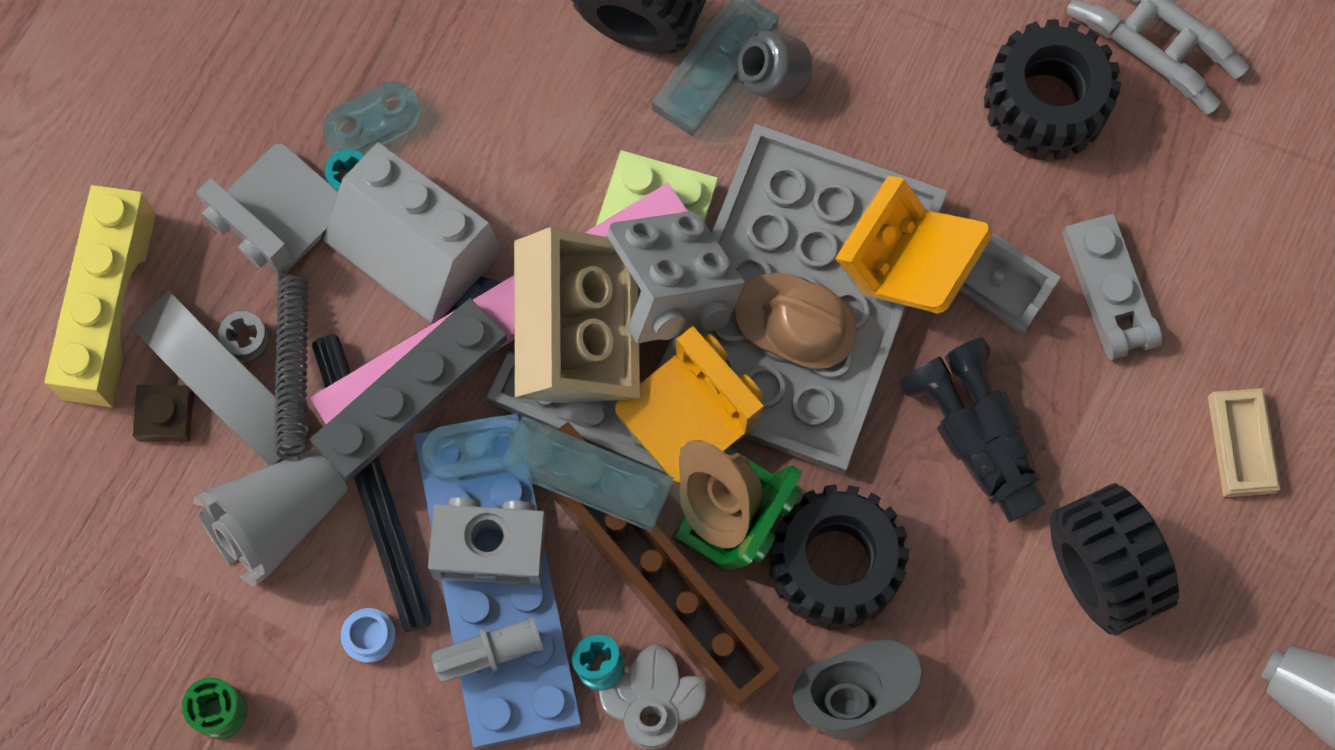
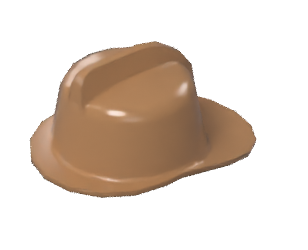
(796, 320)
(718, 493)

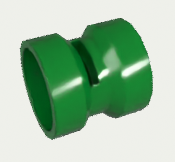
(224, 713)

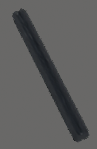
(379, 508)

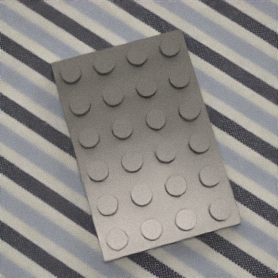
(791, 217)

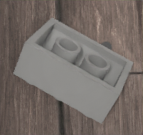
(409, 234)

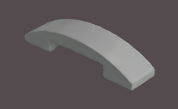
(213, 373)

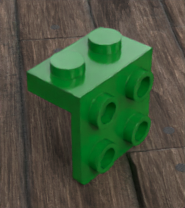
(779, 496)

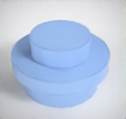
(368, 635)

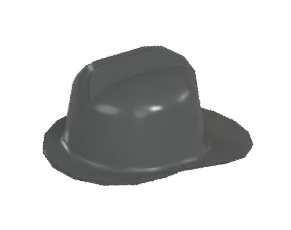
(857, 688)

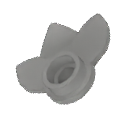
(654, 689)

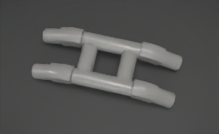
(1168, 61)

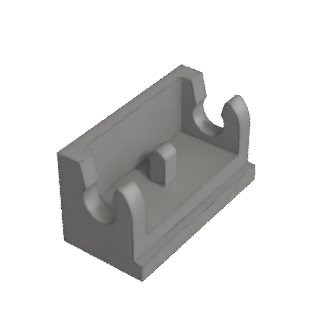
(1009, 284)

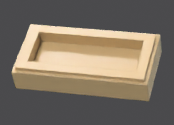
(1243, 442)

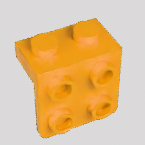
(911, 252)
(691, 400)

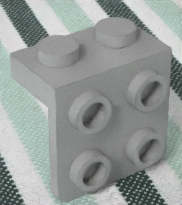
(272, 209)
(680, 275)

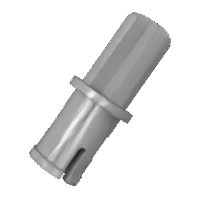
(486, 650)

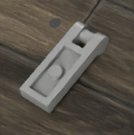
(1111, 286)

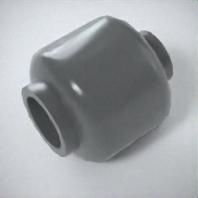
(774, 65)

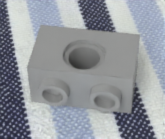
(513, 562)

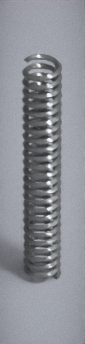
(294, 319)

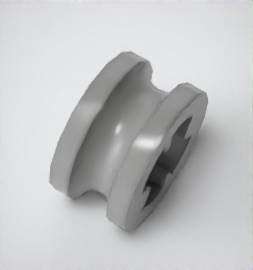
(254, 324)

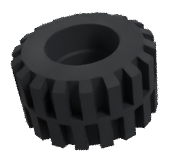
(644, 24)
(1061, 54)
(852, 515)
(1114, 559)

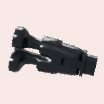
(981, 436)

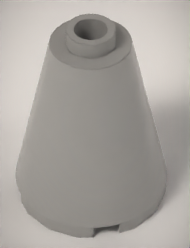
(269, 511)
(1305, 687)

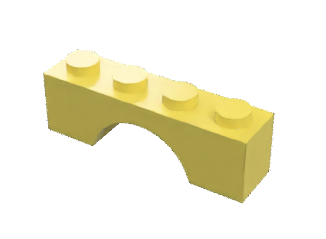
(87, 339)

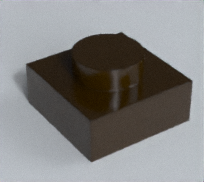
(162, 413)

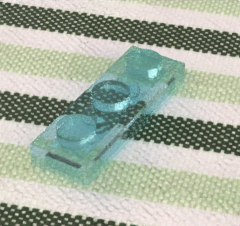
(711, 65)
(587, 473)

